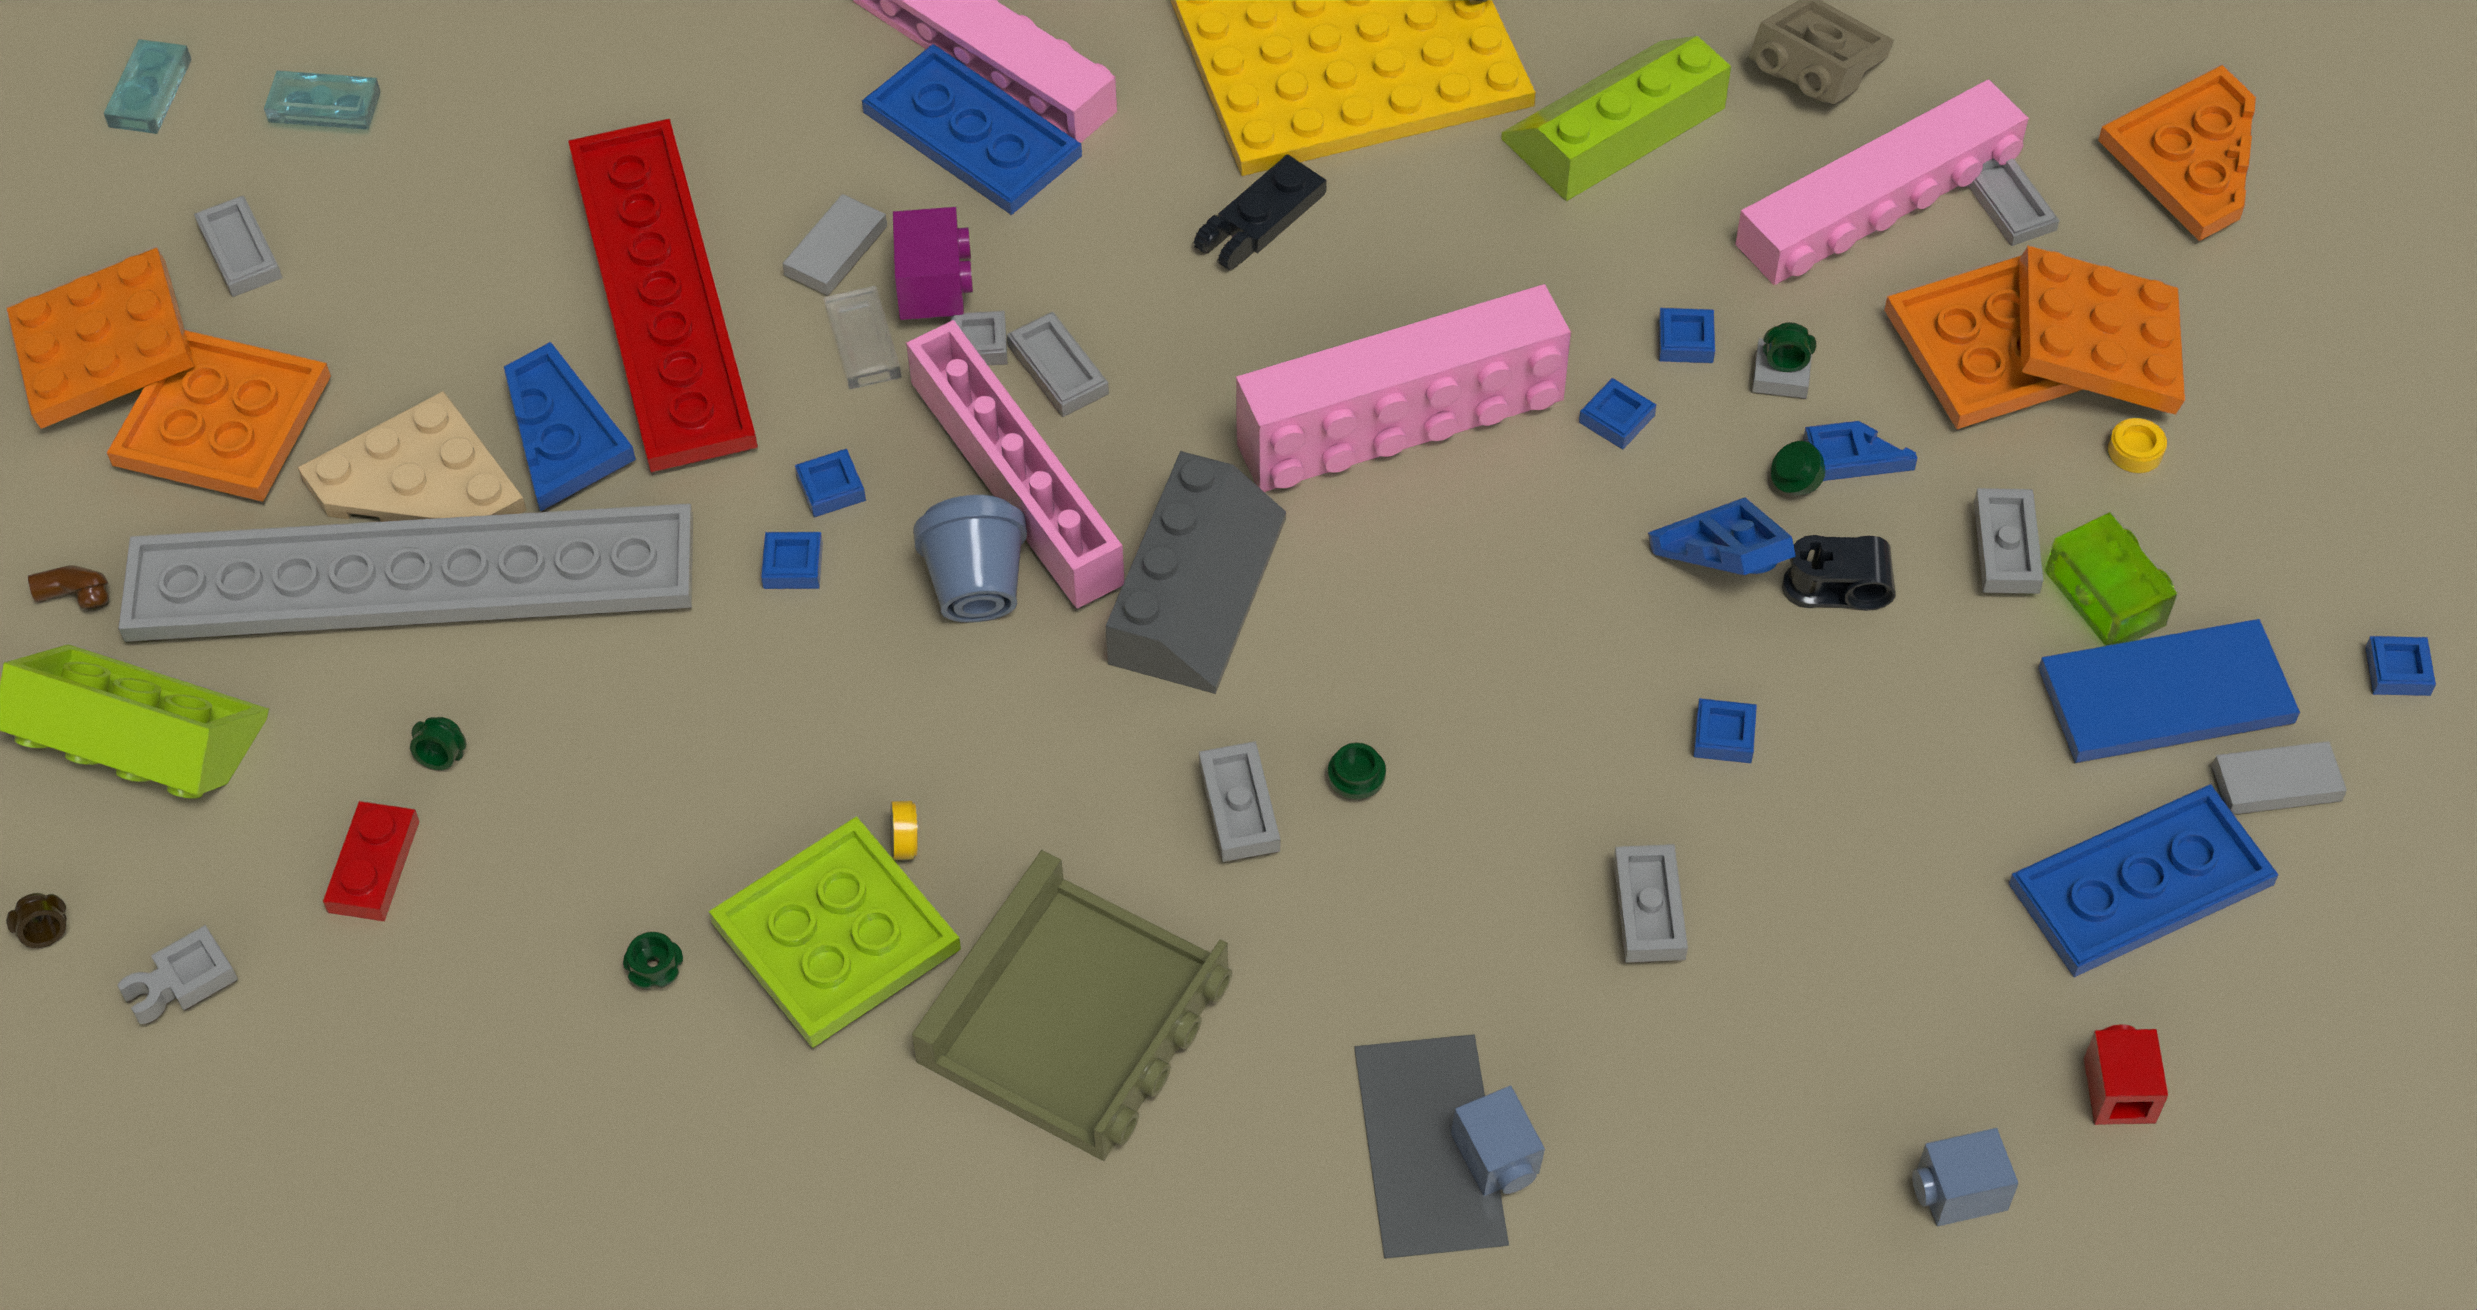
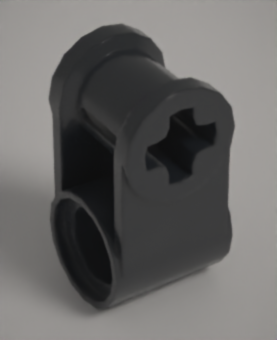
(1845, 570)

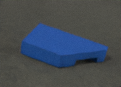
(1856, 451)

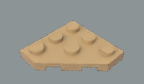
(413, 469)

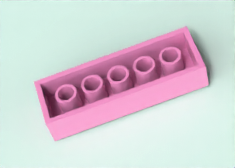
(1402, 388)

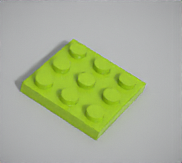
(834, 931)

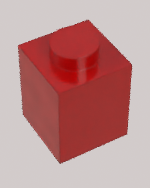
(2125, 1076)

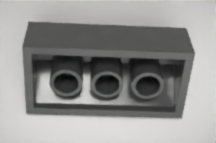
(1194, 575)

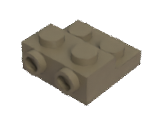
(1818, 49)

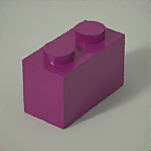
(929, 263)

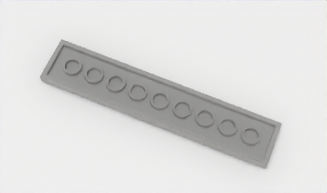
(407, 572)

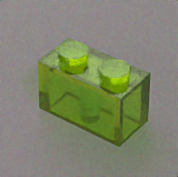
(2111, 581)

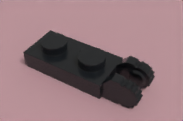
(1262, 211)

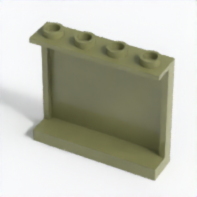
(1070, 1010)

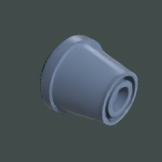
(972, 555)

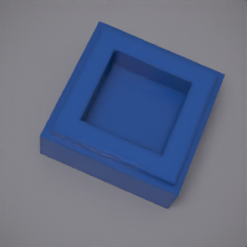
(1686, 335)
(1617, 413)
(830, 482)
(792, 560)
(2400, 665)
(1725, 730)

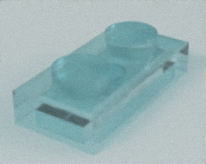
(147, 86)
(322, 100)

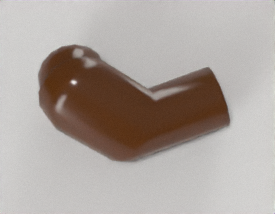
(68, 580)

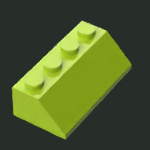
(1622, 114)
(127, 719)

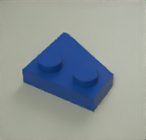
(1726, 538)

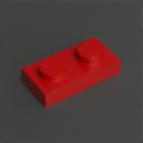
(371, 861)

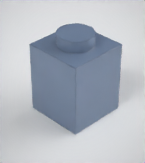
(1498, 1142)
(1965, 1177)

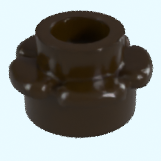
(38, 920)

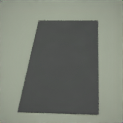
(1418, 1172)

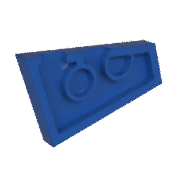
(562, 427)

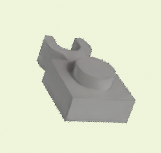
(185, 971)

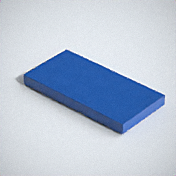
(972, 129)
(2168, 690)
(2142, 880)

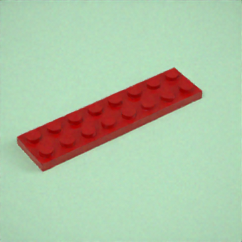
(662, 296)

